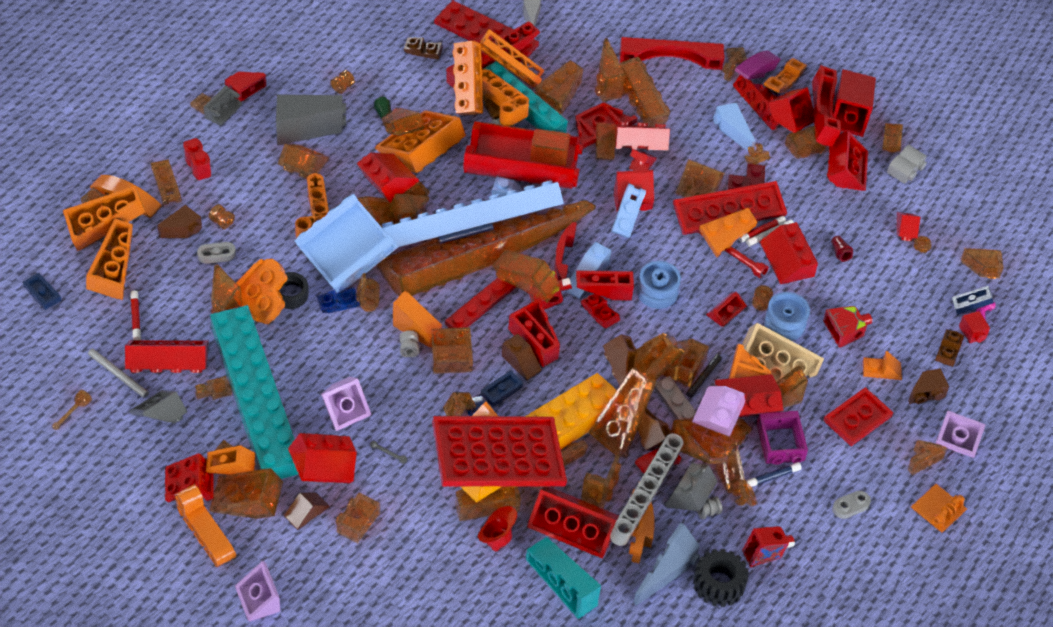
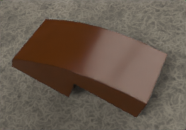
(418, 47)
(949, 347)

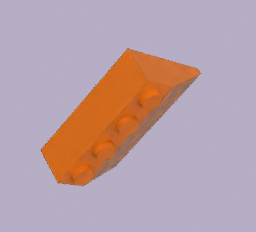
(425, 145)

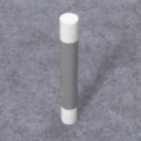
(756, 239)

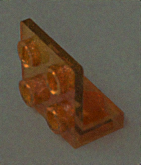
(598, 489)

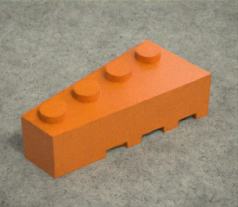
(94, 218)
(110, 265)

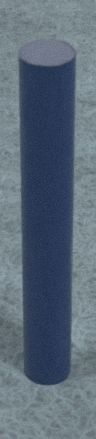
(465, 233)

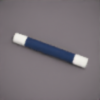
(774, 474)

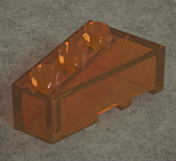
(527, 274)

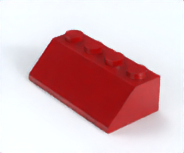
(166, 354)
(572, 521)

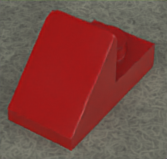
(641, 160)

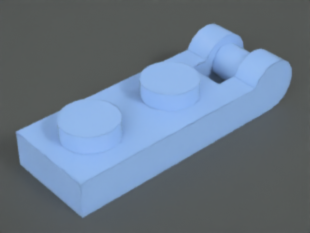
(628, 211)

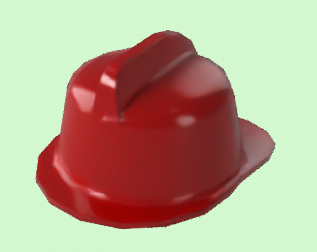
(497, 529)

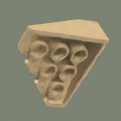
(780, 353)

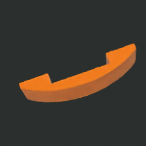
(787, 77)
(113, 184)

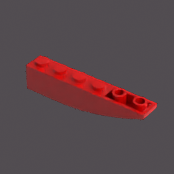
(517, 38)

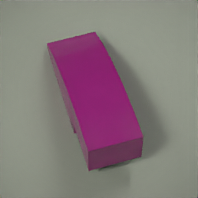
(758, 65)

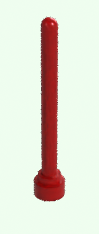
(757, 268)

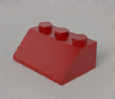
(793, 109)
(848, 163)
(387, 174)
(789, 254)
(760, 394)
(324, 457)

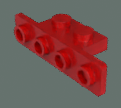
(757, 97)

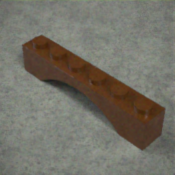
(622, 358)

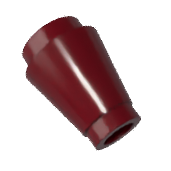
(842, 249)

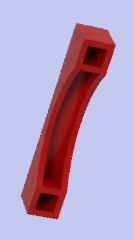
(704, 54)
(826, 126)

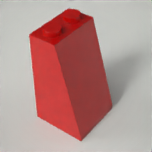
(854, 101)

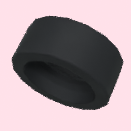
(297, 300)

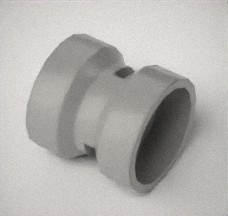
(409, 344)

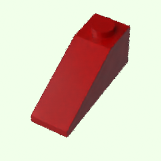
(608, 284)

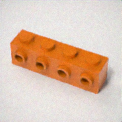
(468, 78)

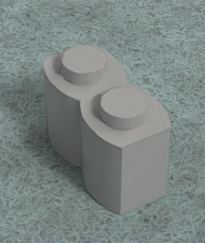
(906, 164)

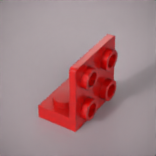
(186, 473)

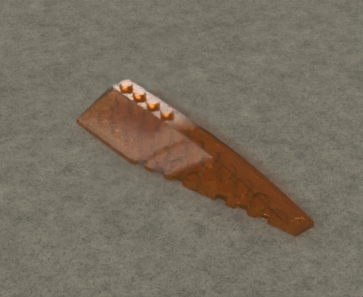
(436, 263)

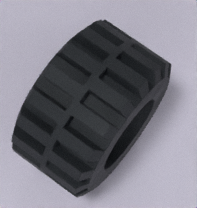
(717, 591)

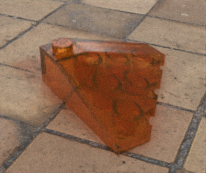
(708, 444)

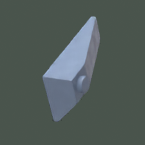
(677, 558)

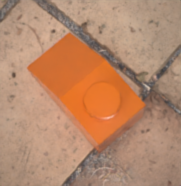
(230, 460)

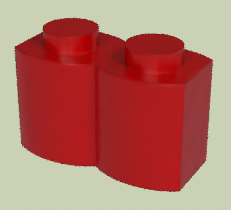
(197, 159)

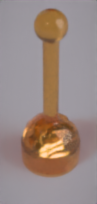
(81, 399)

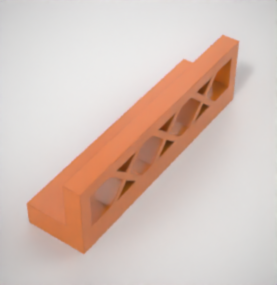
(509, 61)

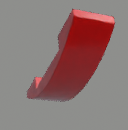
(566, 239)

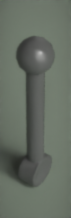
(402, 459)

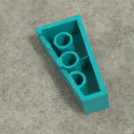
(564, 577)

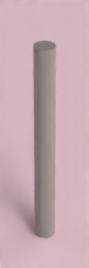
(118, 373)

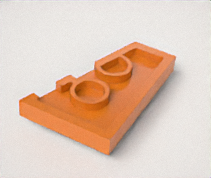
(726, 230)

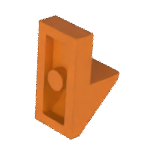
(884, 368)

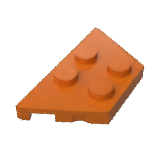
(746, 364)

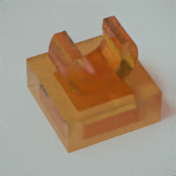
(757, 156)
(747, 494)

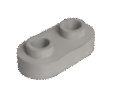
(216, 252)
(852, 504)

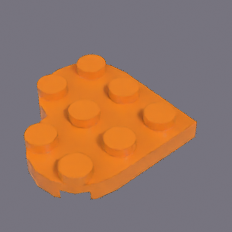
(261, 290)

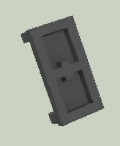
(222, 106)

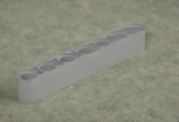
(646, 489)

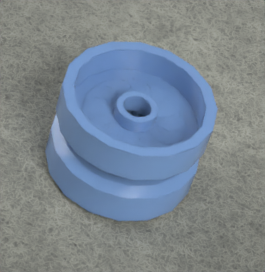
(659, 284)
(787, 315)

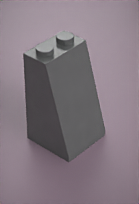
(308, 117)

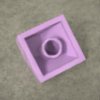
(345, 403)

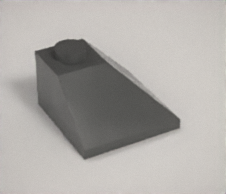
(162, 406)

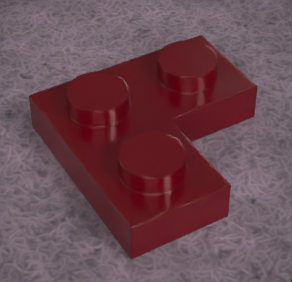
(754, 175)

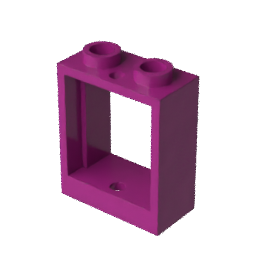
(777, 421)

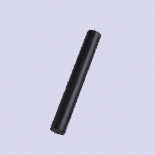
(704, 375)

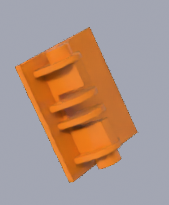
(939, 507)

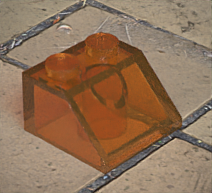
(301, 159)
(699, 179)

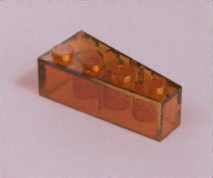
(643, 93)
(624, 412)

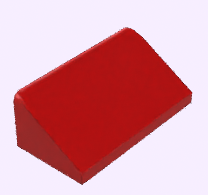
(727, 309)

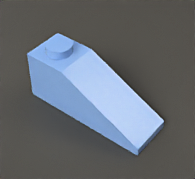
(734, 125)
(595, 259)

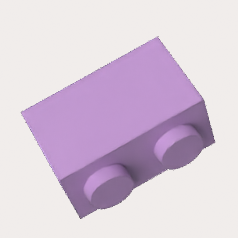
(720, 409)

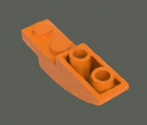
(644, 534)

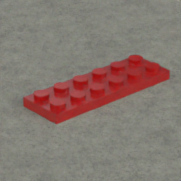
(474, 25)
(762, 200)

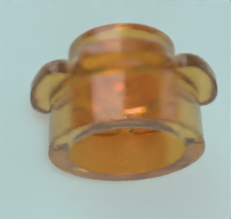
(925, 241)

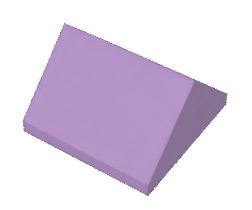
(960, 434)
(258, 593)

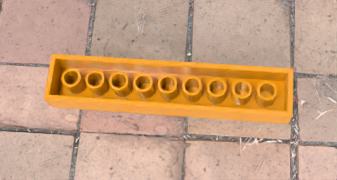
(573, 416)

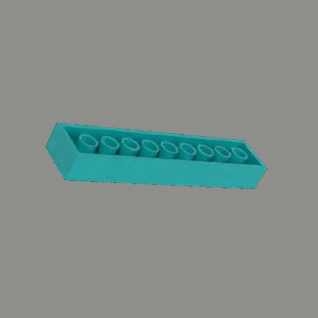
(254, 390)

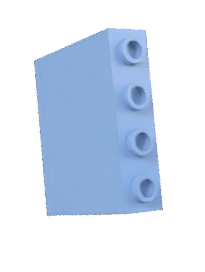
(345, 244)

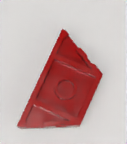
(603, 113)

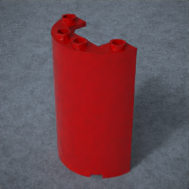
(507, 152)

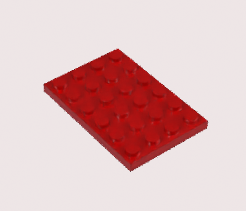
(498, 451)

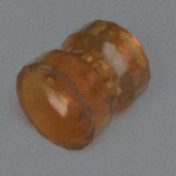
(341, 82)
(221, 216)
(761, 297)

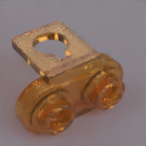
(368, 293)

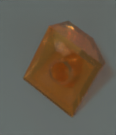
(225, 292)

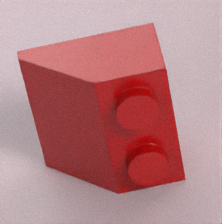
(640, 179)

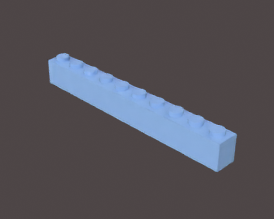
(474, 215)

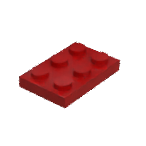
(858, 416)

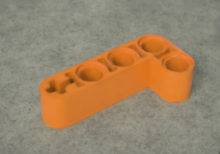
(512, 103)
(317, 202)
(206, 530)

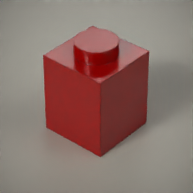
(974, 327)

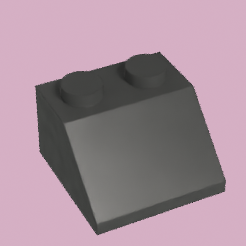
(693, 488)

